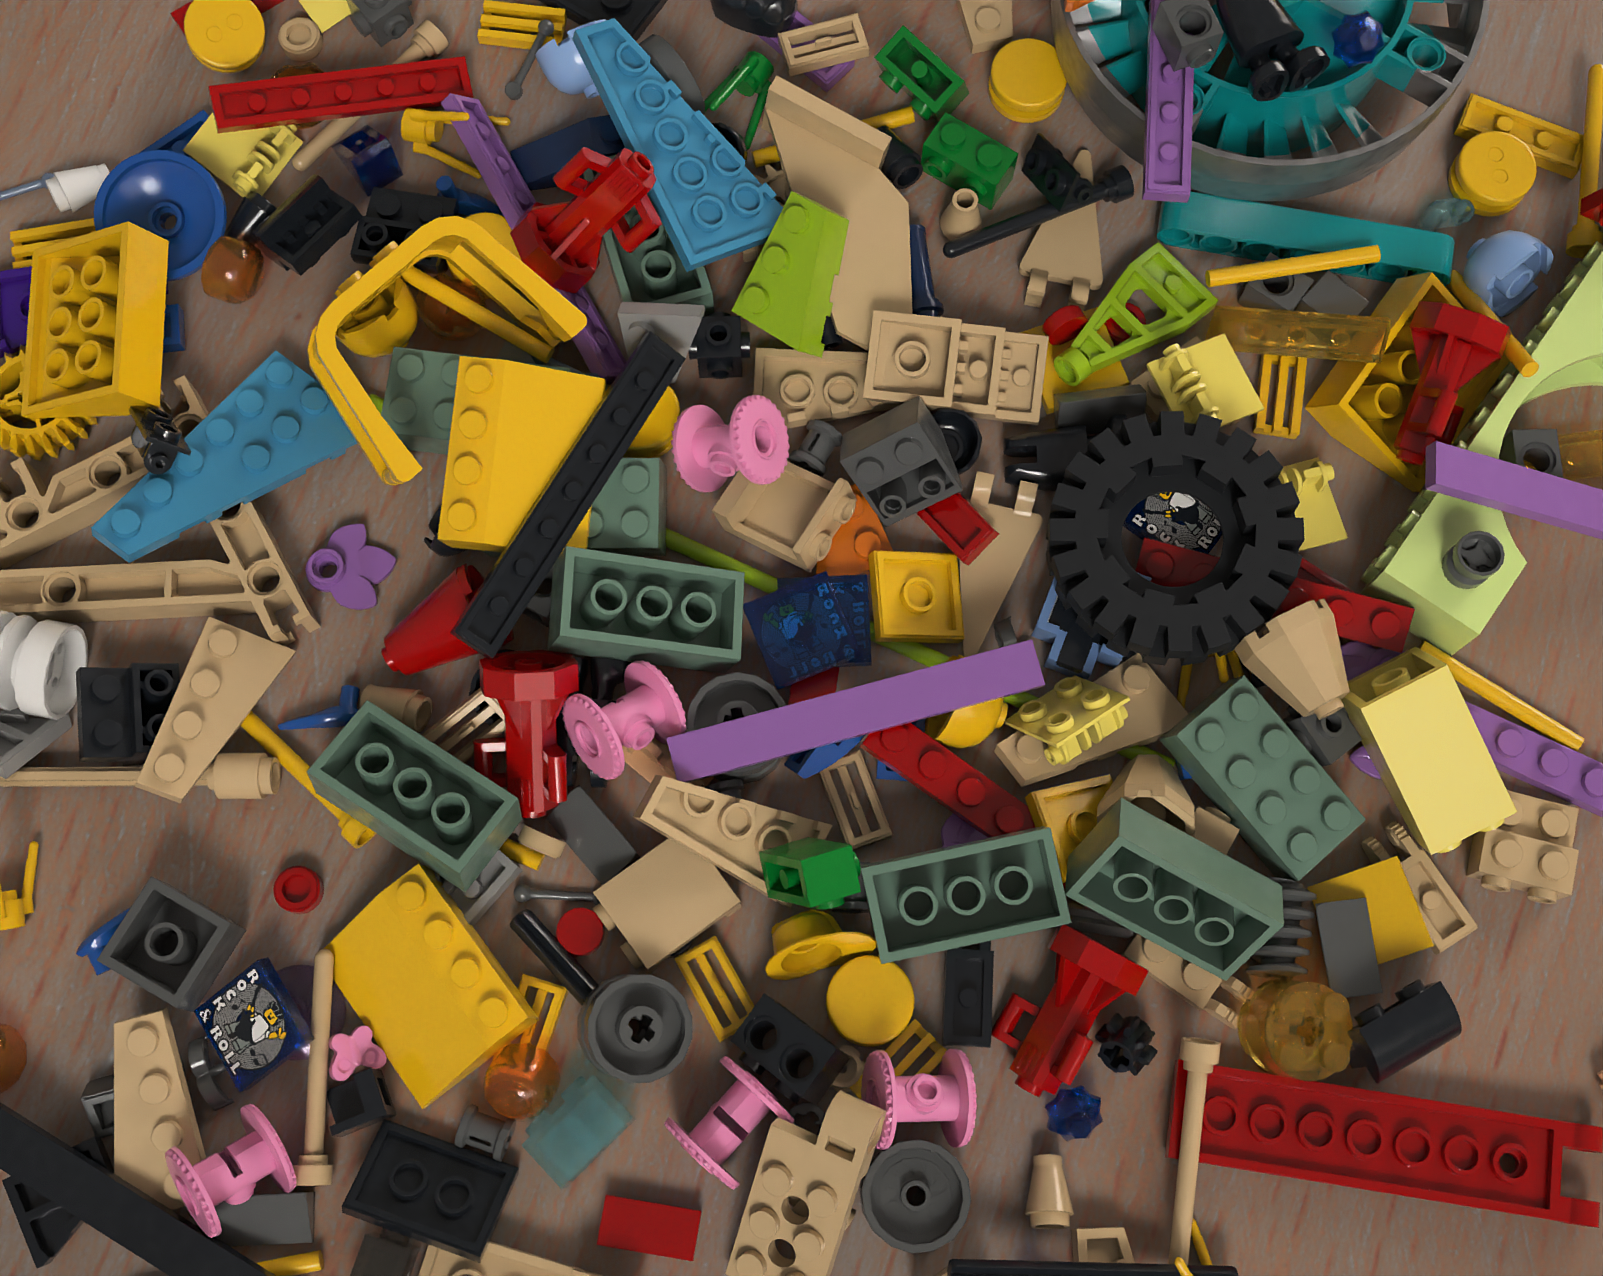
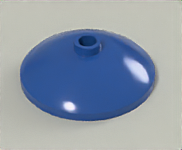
(163, 185)

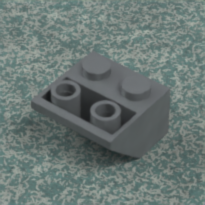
(900, 462)

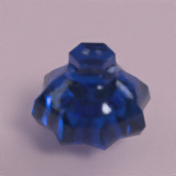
(1358, 39)
(1074, 1113)

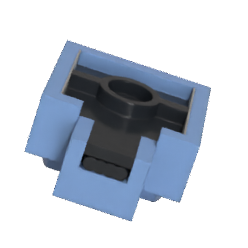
(1072, 648)

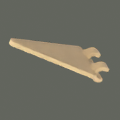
(1066, 250)
(994, 570)

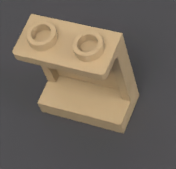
(789, 516)
(664, 902)

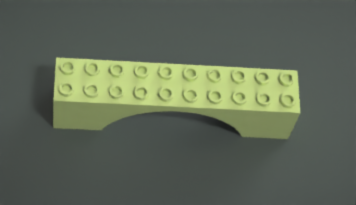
(1410, 568)

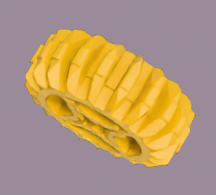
(49, 433)

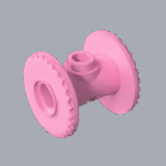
(712, 451)
(644, 713)
(923, 1097)
(728, 1122)
(232, 1172)

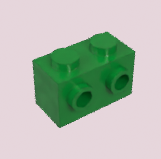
(921, 74)
(968, 159)
(811, 872)

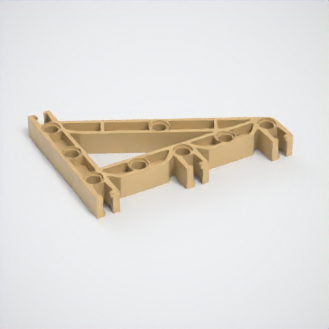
(137, 590)

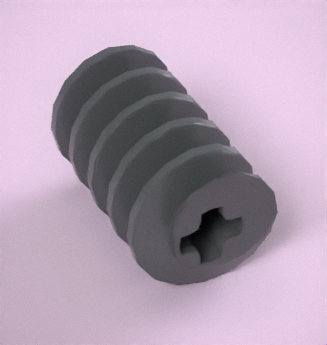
(1281, 950)

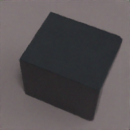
(360, 1102)

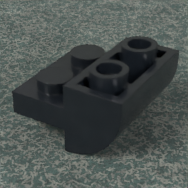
(396, 217)
(305, 226)
(122, 710)
(1405, 1030)

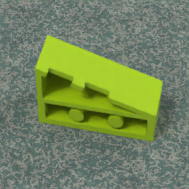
(795, 275)

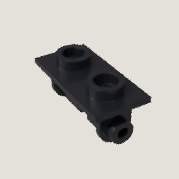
(1055, 175)
(157, 439)

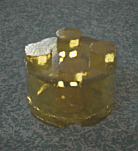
(1296, 1029)

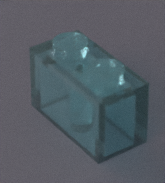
(578, 1130)

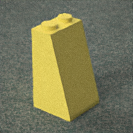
(1427, 750)

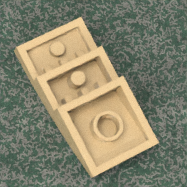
(956, 366)

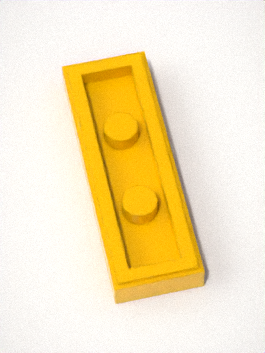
(1551, 145)

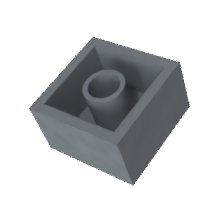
(171, 945)

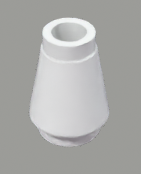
(76, 187)

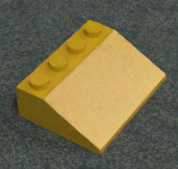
(96, 324)
(1368, 401)
(505, 445)
(427, 985)

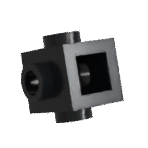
(720, 346)

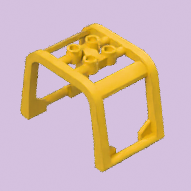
(552, 323)

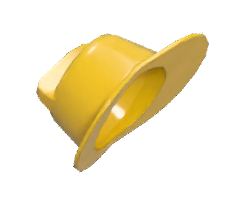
(813, 943)

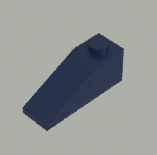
(548, 155)

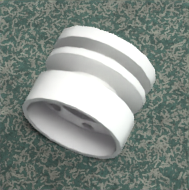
(39, 664)

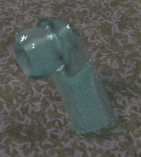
(1445, 214)

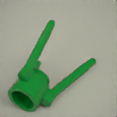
(747, 78)

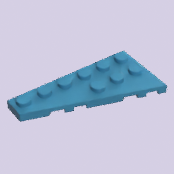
(702, 182)
(243, 449)

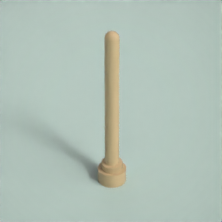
(426, 42)
(1198, 1058)
(313, 1164)

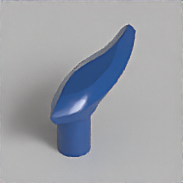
(468, 202)
(330, 717)
(96, 942)

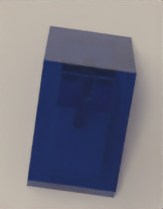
(369, 159)

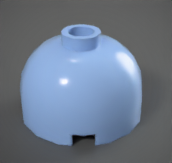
(565, 66)
(1504, 269)

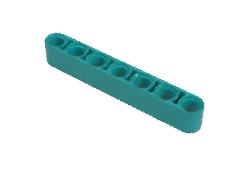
(1256, 229)

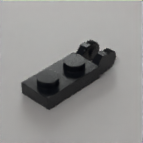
(968, 997)

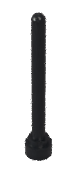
(1114, 186)

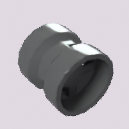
(1482, 554)

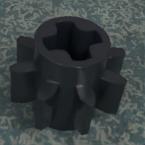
(1126, 1044)

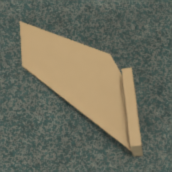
(840, 167)

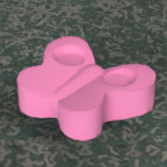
(354, 1051)

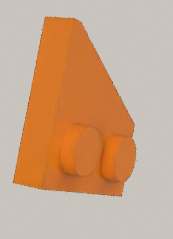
(855, 541)

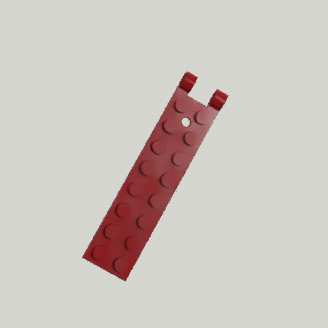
(1386, 1143)

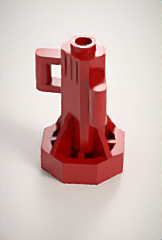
(566, 237)
(1450, 351)
(531, 695)
(1057, 1042)

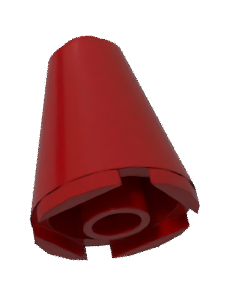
(424, 635)

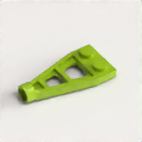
(1167, 285)

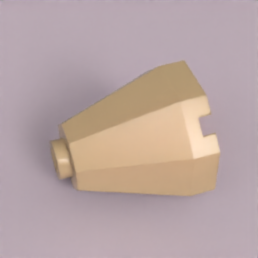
(1300, 659)
(1154, 787)

